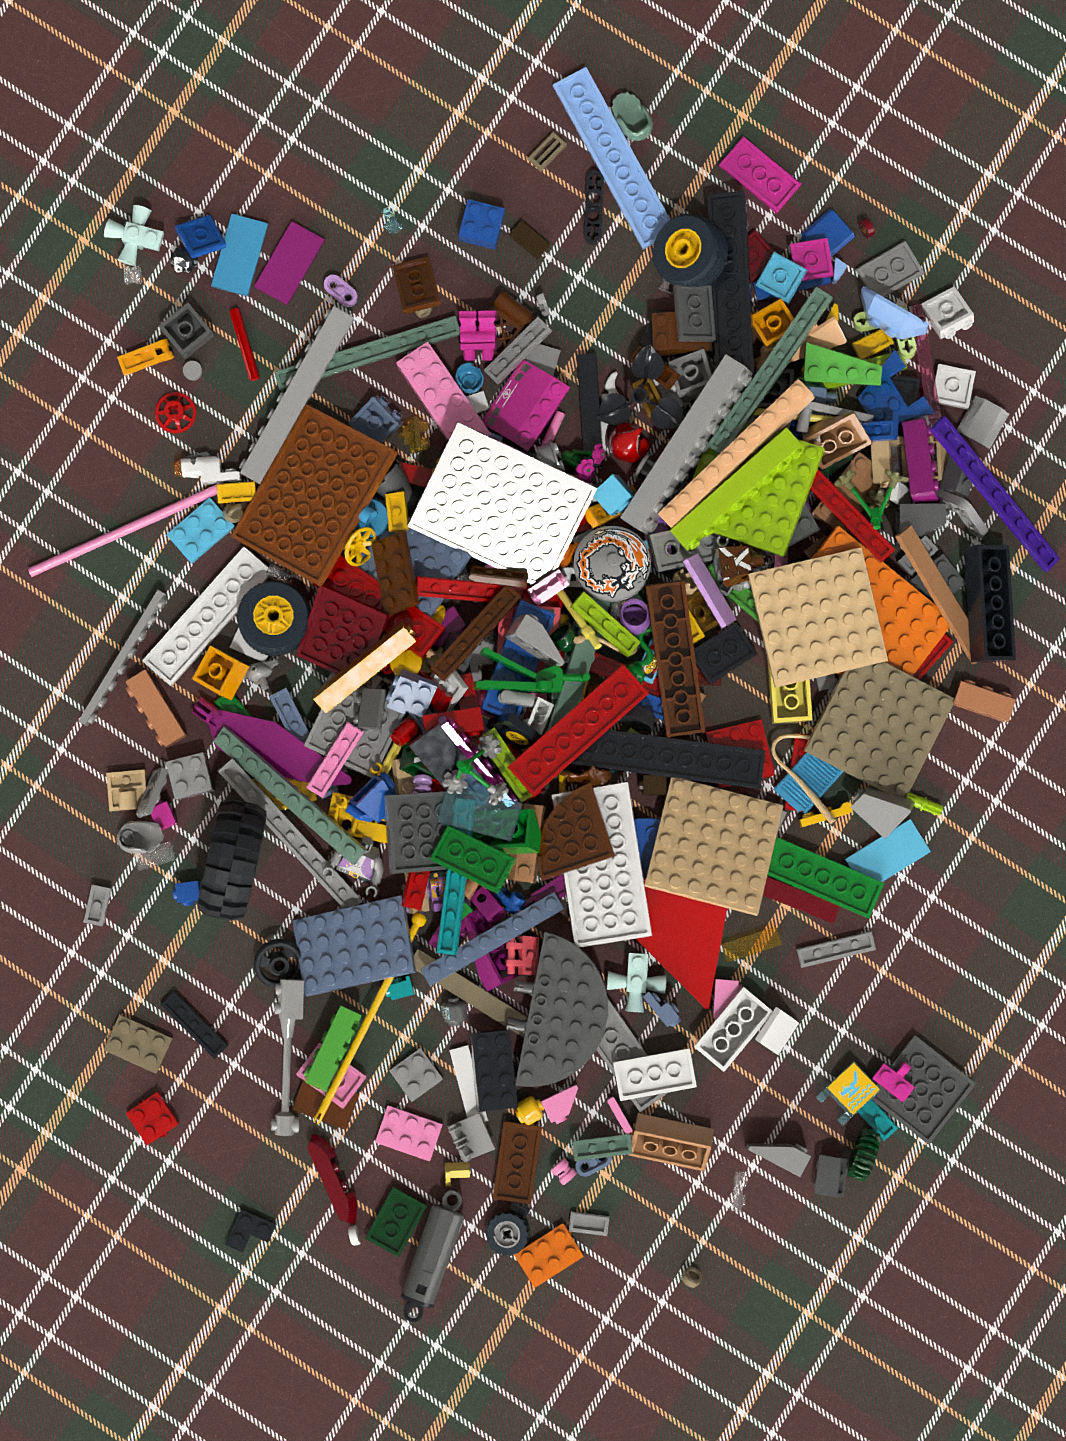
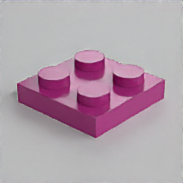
(814, 257)

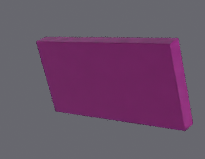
(289, 263)

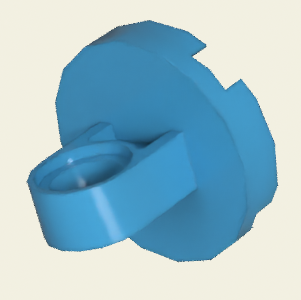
(374, 517)

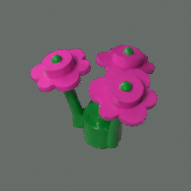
(585, 469)

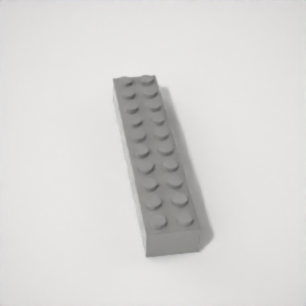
(687, 444)

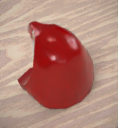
(625, 442)

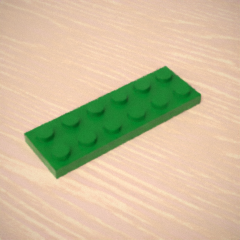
(824, 878)

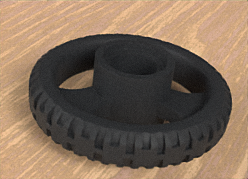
(261, 960)

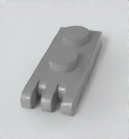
(152, 792)

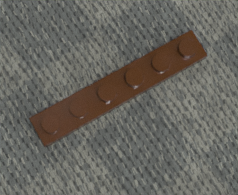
(475, 633)

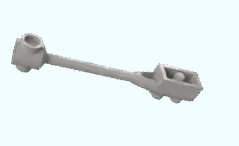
(289, 1008)

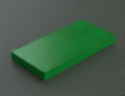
(473, 859)

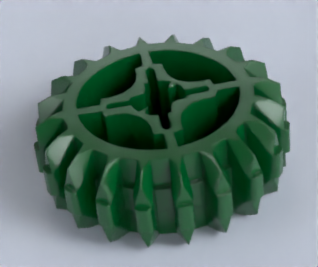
(864, 1154)

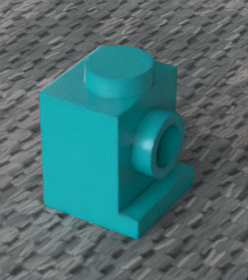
(400, 988)

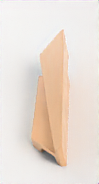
(825, 335)

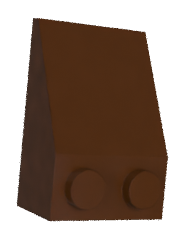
(665, 337)

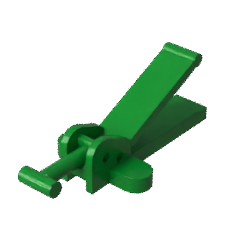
(545, 681)

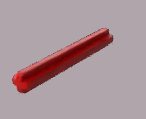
(244, 344)

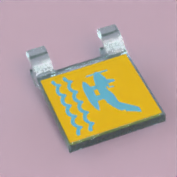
(850, 1090)

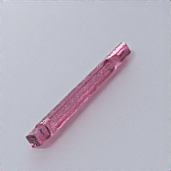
(927, 370)

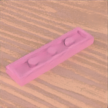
(335, 760)

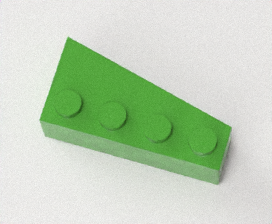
(836, 367)
(333, 1049)

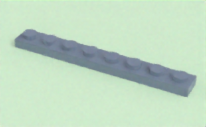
(492, 939)

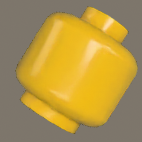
(529, 1110)

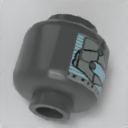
(454, 1011)

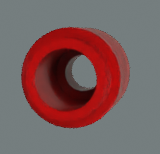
(404, 732)

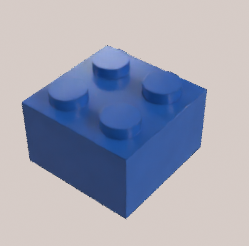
(481, 224)

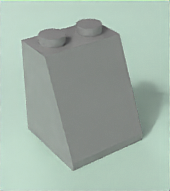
(881, 809)

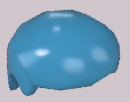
(469, 378)

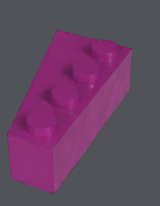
(920, 462)

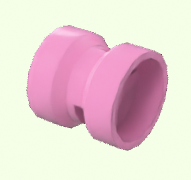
(566, 1175)

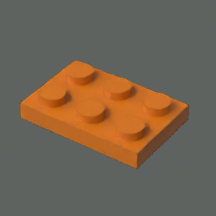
(548, 1255)

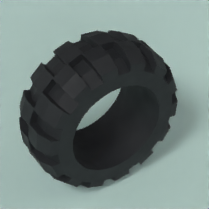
(232, 860)

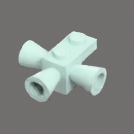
(134, 235)
(636, 981)

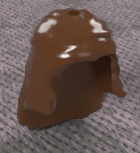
(583, 775)

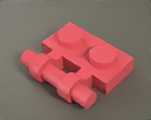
(527, 956)

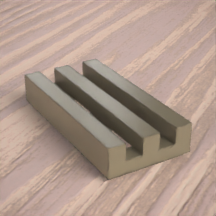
(536, 162)

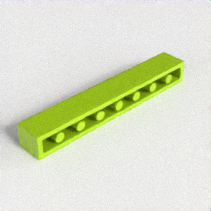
(737, 489)

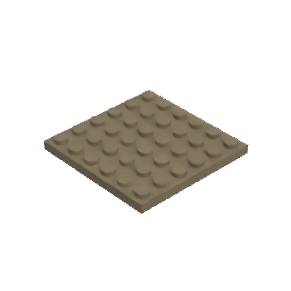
(880, 726)

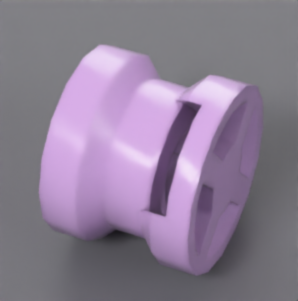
(422, 784)

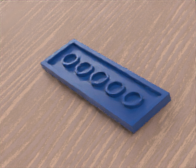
(517, 655)

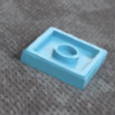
(781, 277)

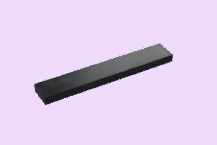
(589, 403)

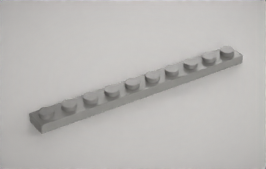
(290, 835)

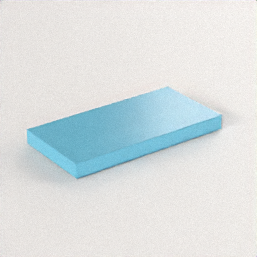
(890, 855)

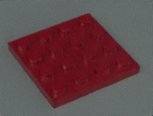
(340, 630)

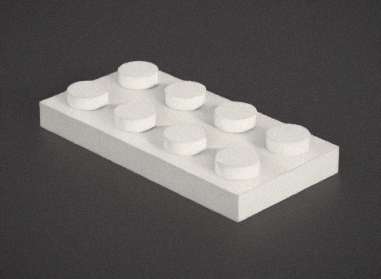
(654, 1074)

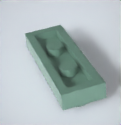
(602, 1147)

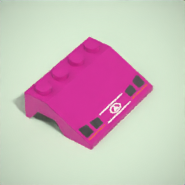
(525, 405)

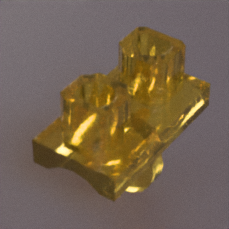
(412, 436)

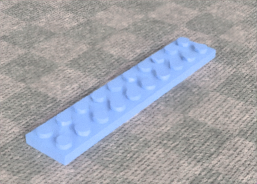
(612, 155)

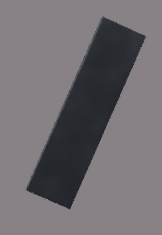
(194, 1024)

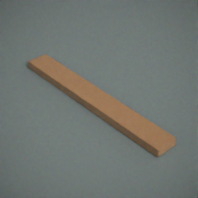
(936, 586)

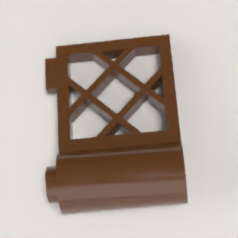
(514, 314)

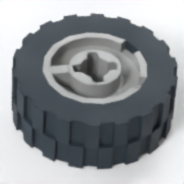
(499, 1241)

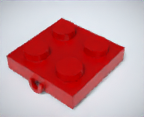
(152, 1118)

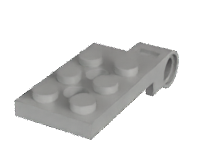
(666, 561)

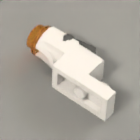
(207, 467)

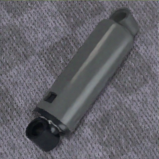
(432, 1255)

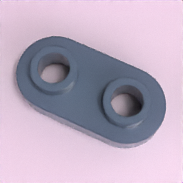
(594, 1166)

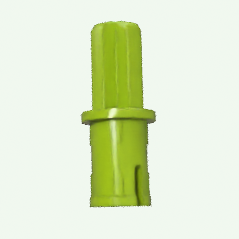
(925, 804)

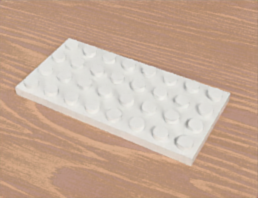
(610, 896)

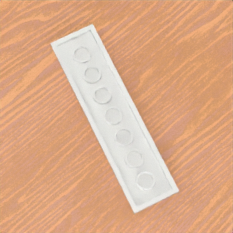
(205, 617)

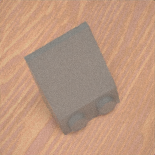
(534, 639)
(784, 1155)

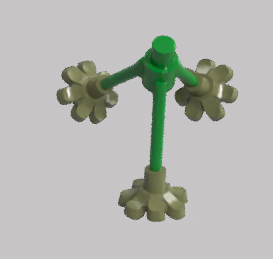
(875, 501)

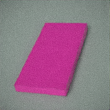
(760, 175)

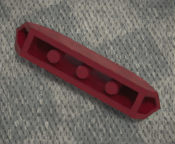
(343, 1202)

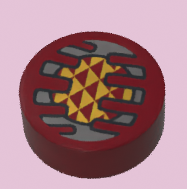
(866, 228)

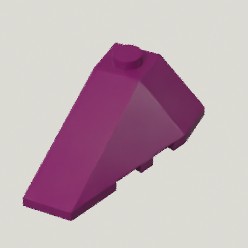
(491, 966)

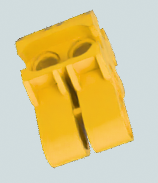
(359, 828)

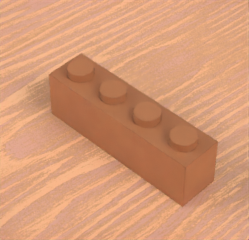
(155, 708)

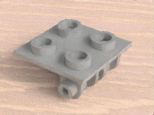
(471, 1137)

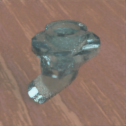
(392, 225)

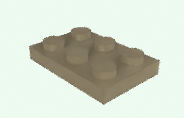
(138, 1044)

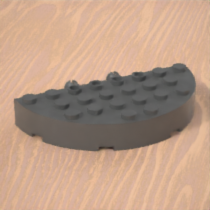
(564, 1014)

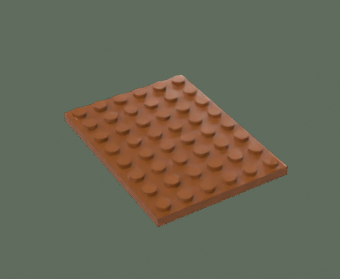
(314, 495)

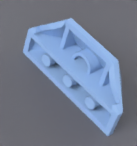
(890, 317)

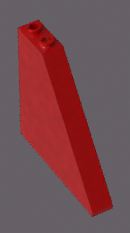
(685, 940)

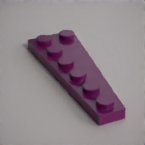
(481, 765)

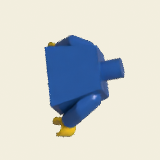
(370, 801)

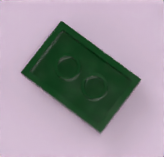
(396, 1221)

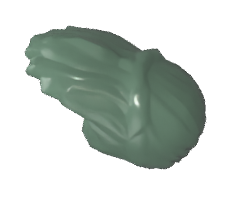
(632, 117)

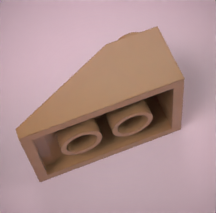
(838, 436)

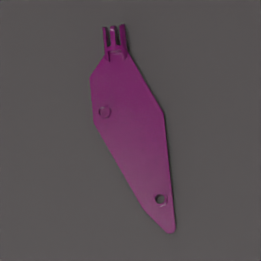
(269, 740)

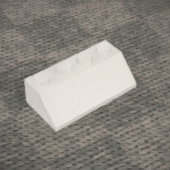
(733, 1029)

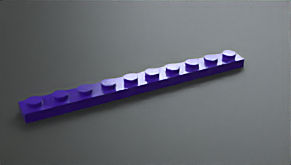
(994, 493)

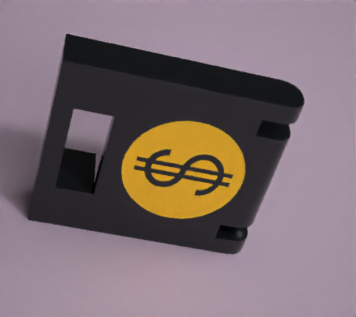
(516, 732)

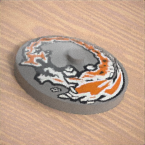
(612, 563)

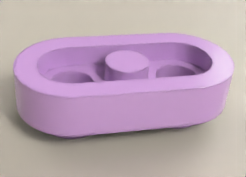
(340, 291)

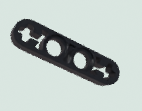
(593, 207)

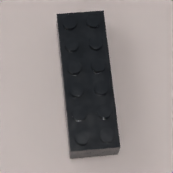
(990, 603)

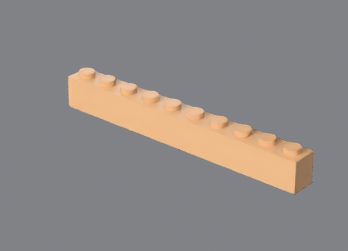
(738, 452)

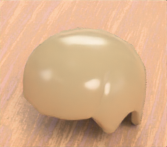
(690, 585)

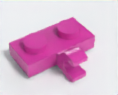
(894, 1081)

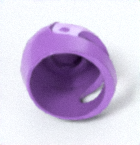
(634, 618)

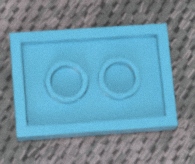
(200, 530)

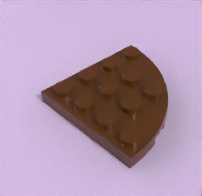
(574, 835)

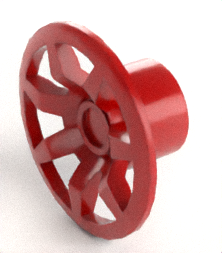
(175, 412)

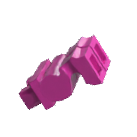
(477, 340)

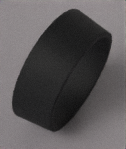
(639, 719)

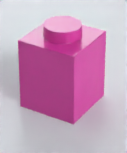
(164, 815)

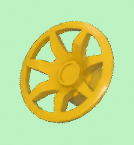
(357, 545)

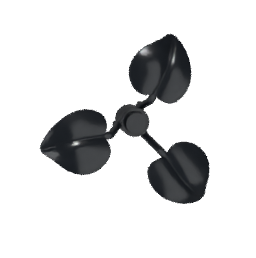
(667, 412)

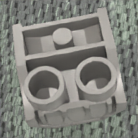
(982, 421)

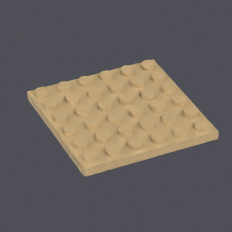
(818, 617)
(714, 846)

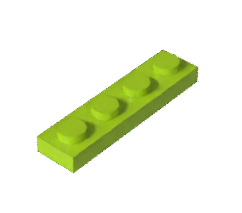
(605, 624)
(502, 761)

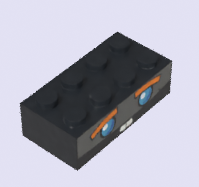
(493, 1070)

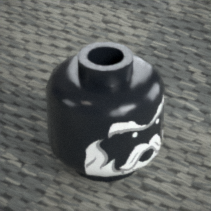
(182, 261)

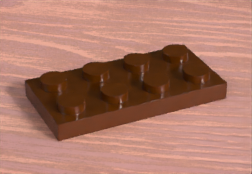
(395, 573)
(517, 1162)

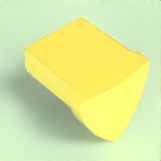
(456, 1170)

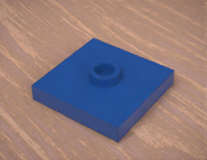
(200, 236)

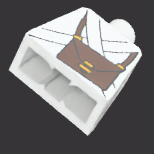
(538, 715)

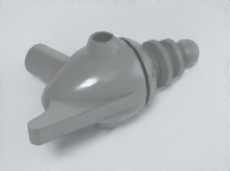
(259, 672)

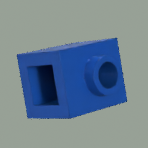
(187, 892)

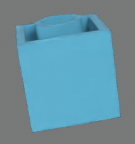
(614, 495)

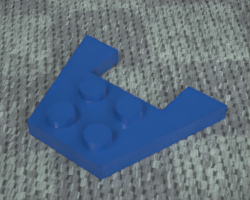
(886, 400)

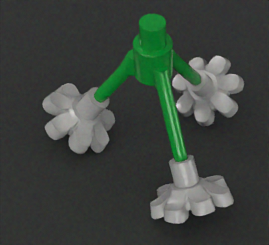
(456, 781)

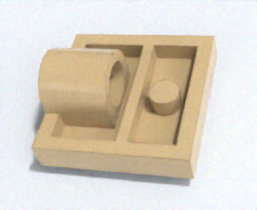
(126, 789)

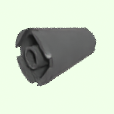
(395, 482)

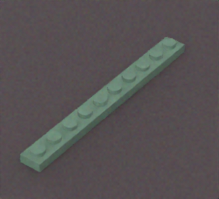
(381, 349)
(770, 370)
(290, 795)

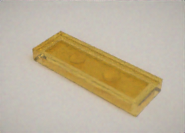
(751, 944)

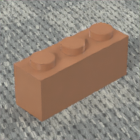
(984, 701)

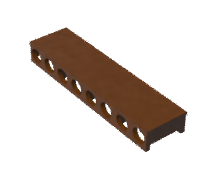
(675, 658)

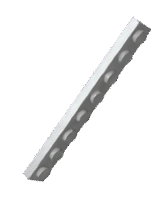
(119, 665)

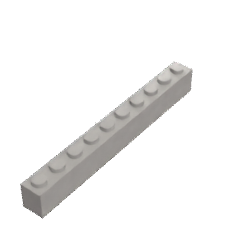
(297, 394)

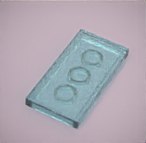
(474, 813)

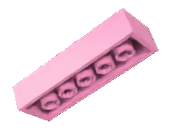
(438, 391)

